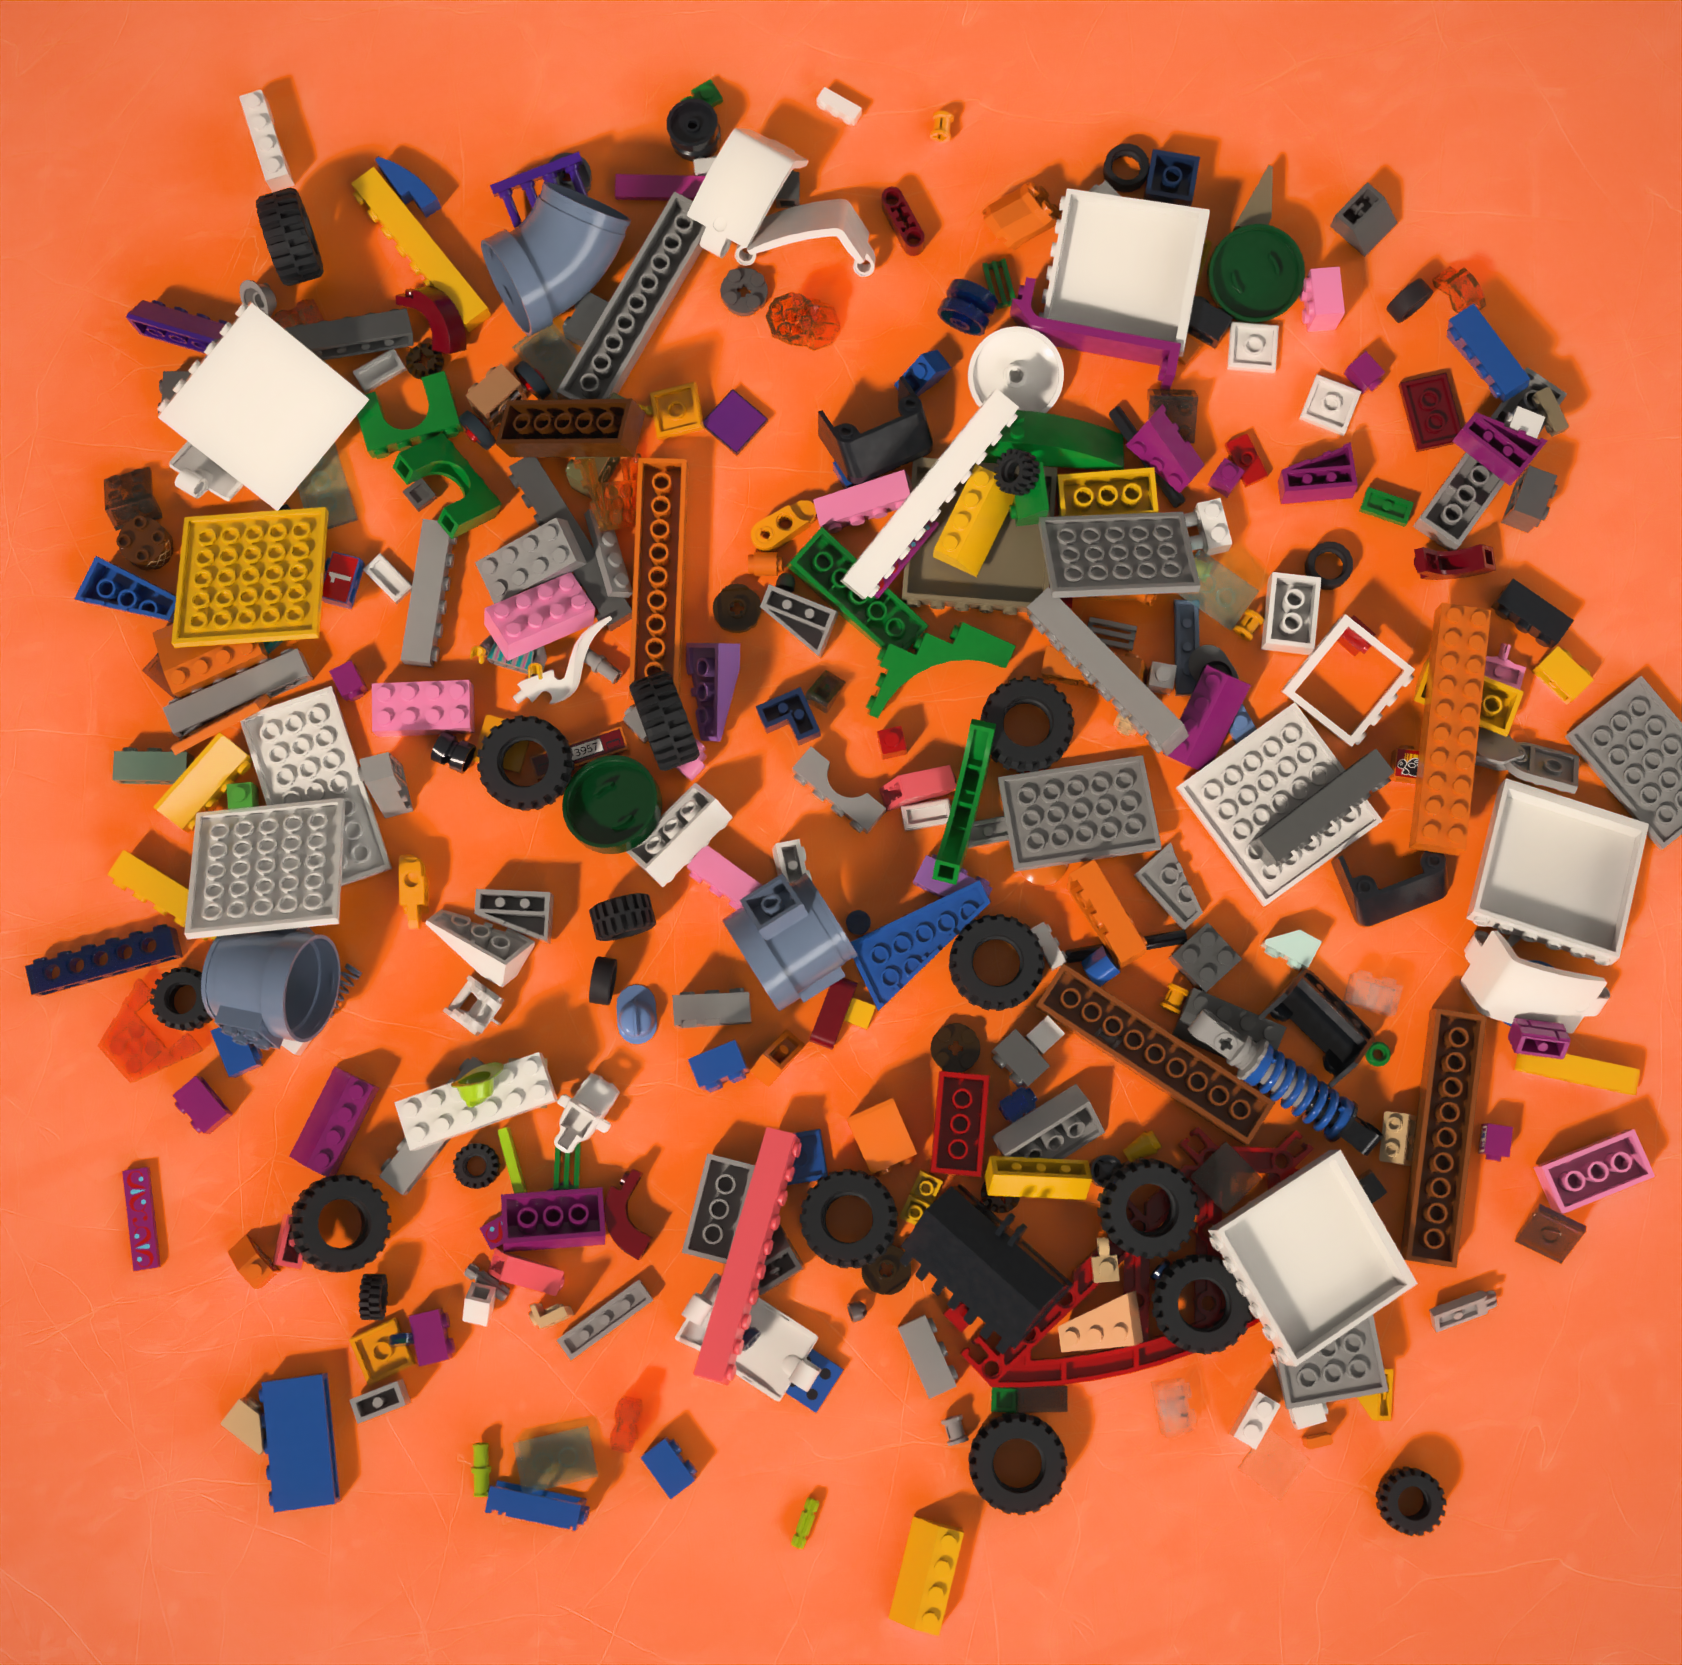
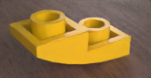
(921, 1196)

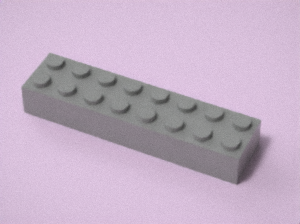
(1471, 484)
(1109, 673)

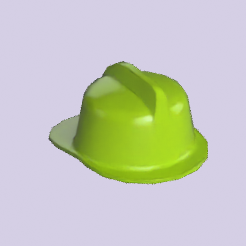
(478, 1083)

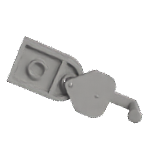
(1528, 761)

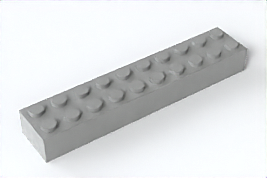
(636, 305)

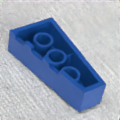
(124, 591)

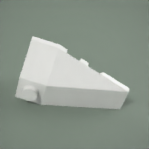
(489, 951)

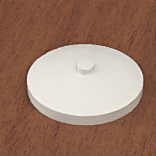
(1020, 366)

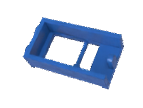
(538, 1507)

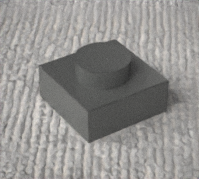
(419, 494)

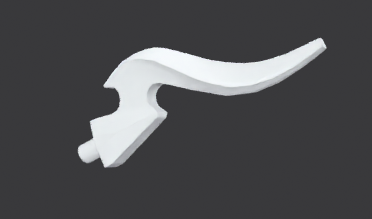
(561, 688)

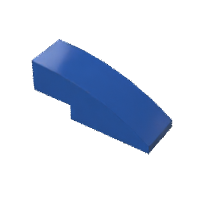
(409, 186)

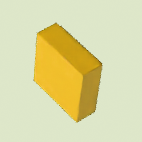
(859, 1013)

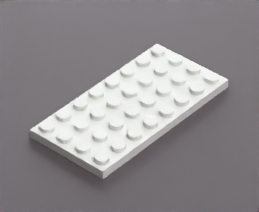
(308, 756)

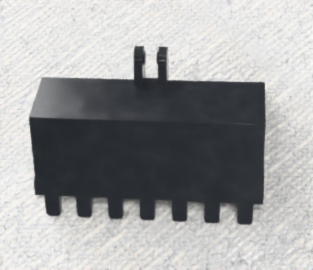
(984, 1266)

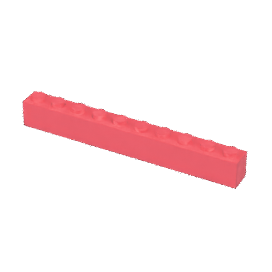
(747, 1257)

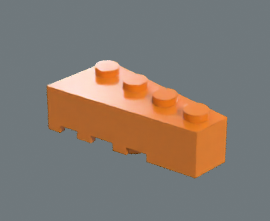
(1059, 670)
(1106, 914)

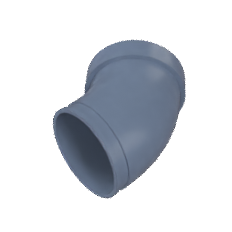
(553, 255)

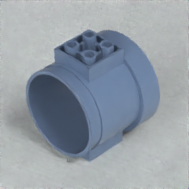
(790, 939)
(271, 985)

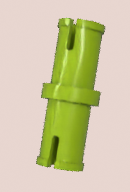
(481, 1469)

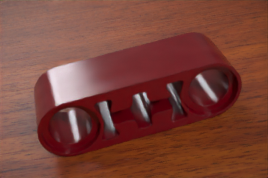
(892, 214)
(833, 1013)

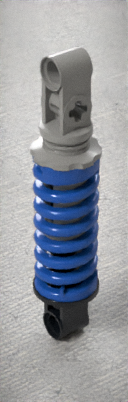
(1287, 1081)

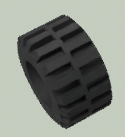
(622, 917)
(164, 1000)
(1432, 1501)

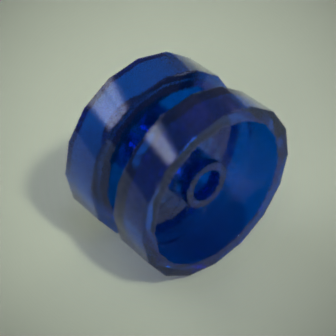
(967, 307)

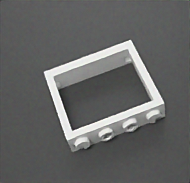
(1319, 652)

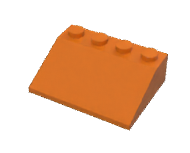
(202, 665)

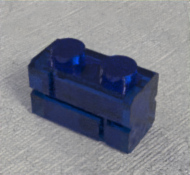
(1017, 1104)

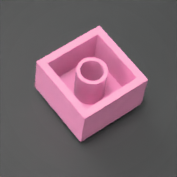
(1322, 299)

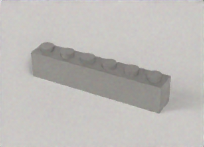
(428, 596)
(207, 704)
(409, 1166)

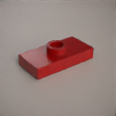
(1245, 456)

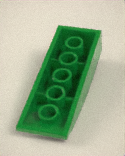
(1060, 442)
(881, 620)

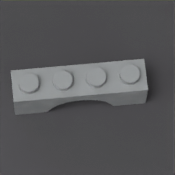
(861, 810)

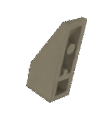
(1259, 207)

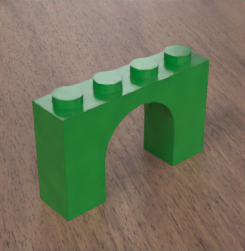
(441, 418)
(441, 457)

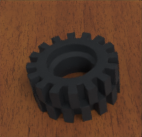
(1026, 474)
(465, 1155)
(373, 1297)

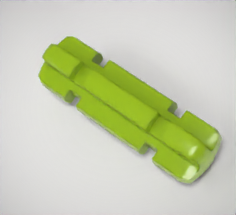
(805, 1523)

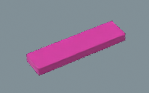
(656, 186)

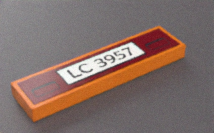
(585, 750)

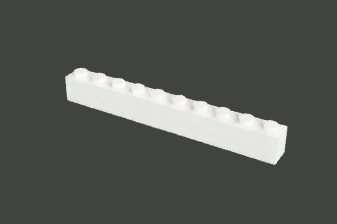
(929, 494)

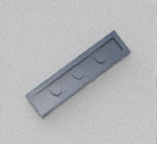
(1185, 642)

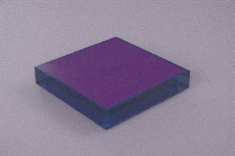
(734, 422)

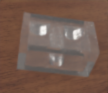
(1372, 993)

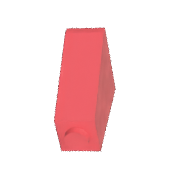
(917, 787)
(526, 1272)

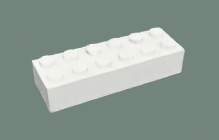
(444, 1115)

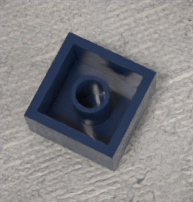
(1171, 178)

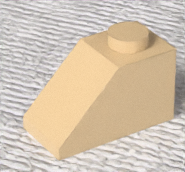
(246, 1424)

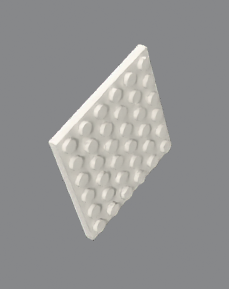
(1261, 784)
(266, 868)

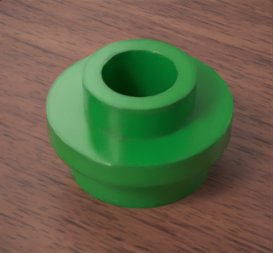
(1385, 1054)

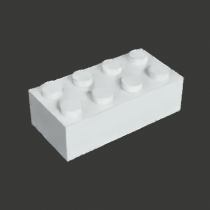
(681, 834)

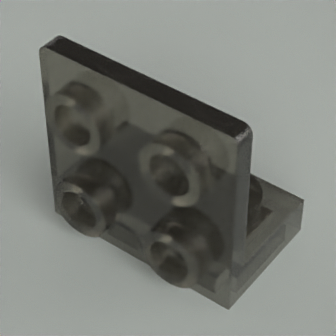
(1180, 408)
(130, 496)

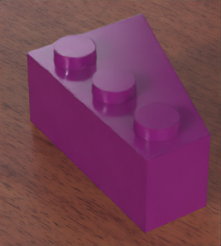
(1498, 447)
(1165, 450)
(1320, 479)

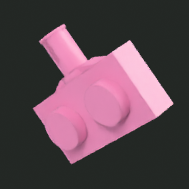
(1504, 670)

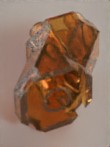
(802, 321)

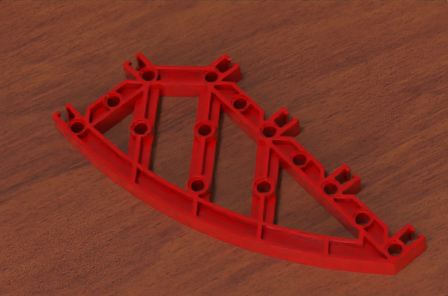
(1016, 1365)

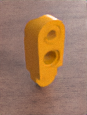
(801, 516)
(413, 889)

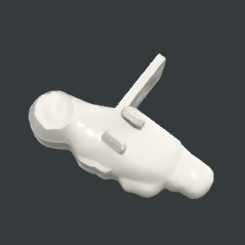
(585, 1112)

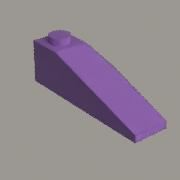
(714, 678)

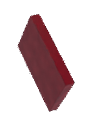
(1430, 411)

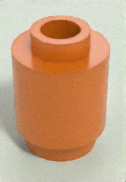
(765, 563)

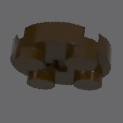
(728, 619)
(964, 1059)
(882, 1283)

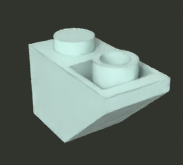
(1294, 947)

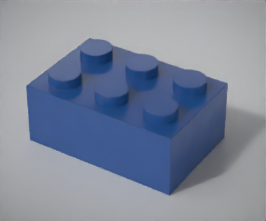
(719, 1066)

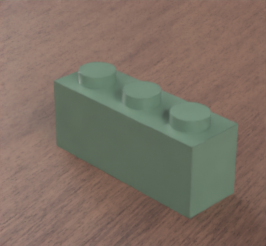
(149, 766)

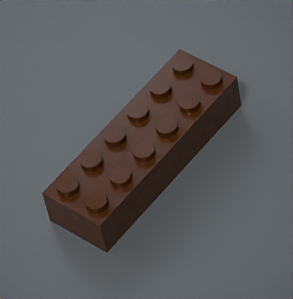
(571, 428)

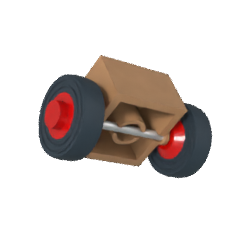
(491, 395)

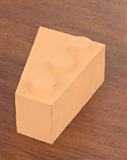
(1104, 1327)

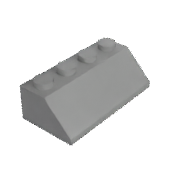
(1052, 1129)

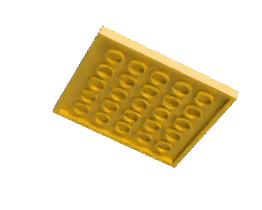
(250, 577)

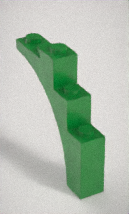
(901, 665)
(965, 802)

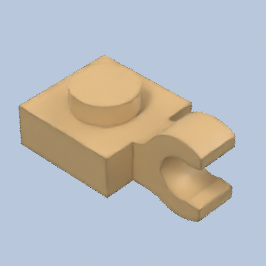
(1104, 1265)

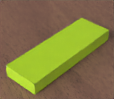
(512, 1160)

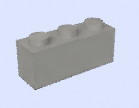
(928, 1355)

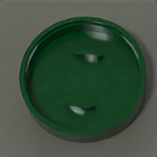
(1255, 273)
(612, 804)

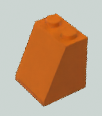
(882, 1137)

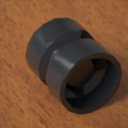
(455, 753)
(1101, 1168)

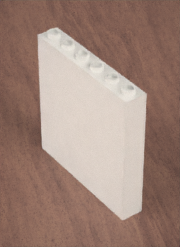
(1125, 265)
(262, 405)
(1558, 872)
(1312, 1257)

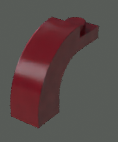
(442, 315)
(1455, 563)
(617, 1219)

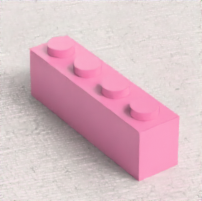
(863, 501)
(721, 876)

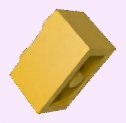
(1563, 674)

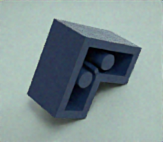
(790, 710)

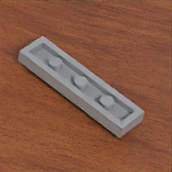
(609, 559)
(605, 1319)

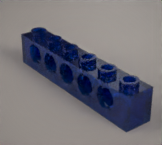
(40, 972)

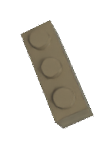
(1549, 408)

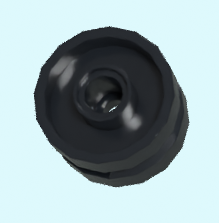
(693, 129)

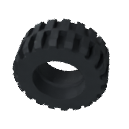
(289, 236)
(1050, 702)
(664, 720)
(496, 747)
(1015, 934)
(814, 1218)
(1179, 1219)
(373, 1227)
(1176, 1328)
(1052, 1470)

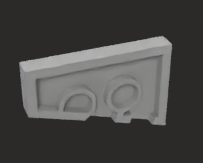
(1169, 887)

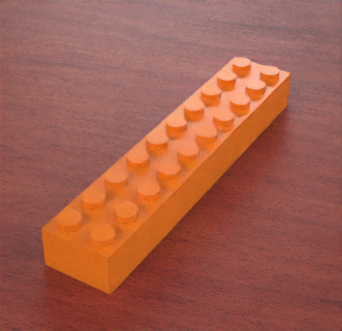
(659, 568)
(1450, 729)

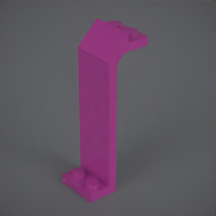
(1097, 340)

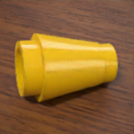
(1143, 1146)

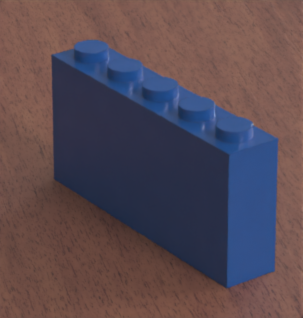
(299, 1442)

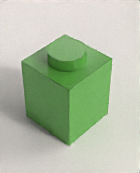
(242, 795)

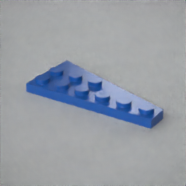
(905, 946)

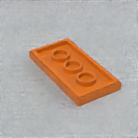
(220, 723)

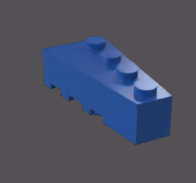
(1487, 353)

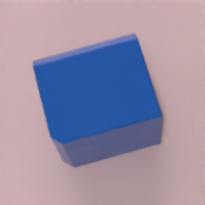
(1100, 967)

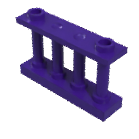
(526, 180)

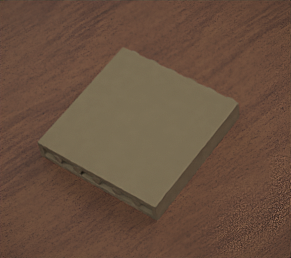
(1009, 576)

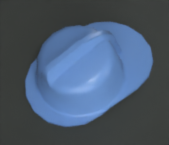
(636, 1014)

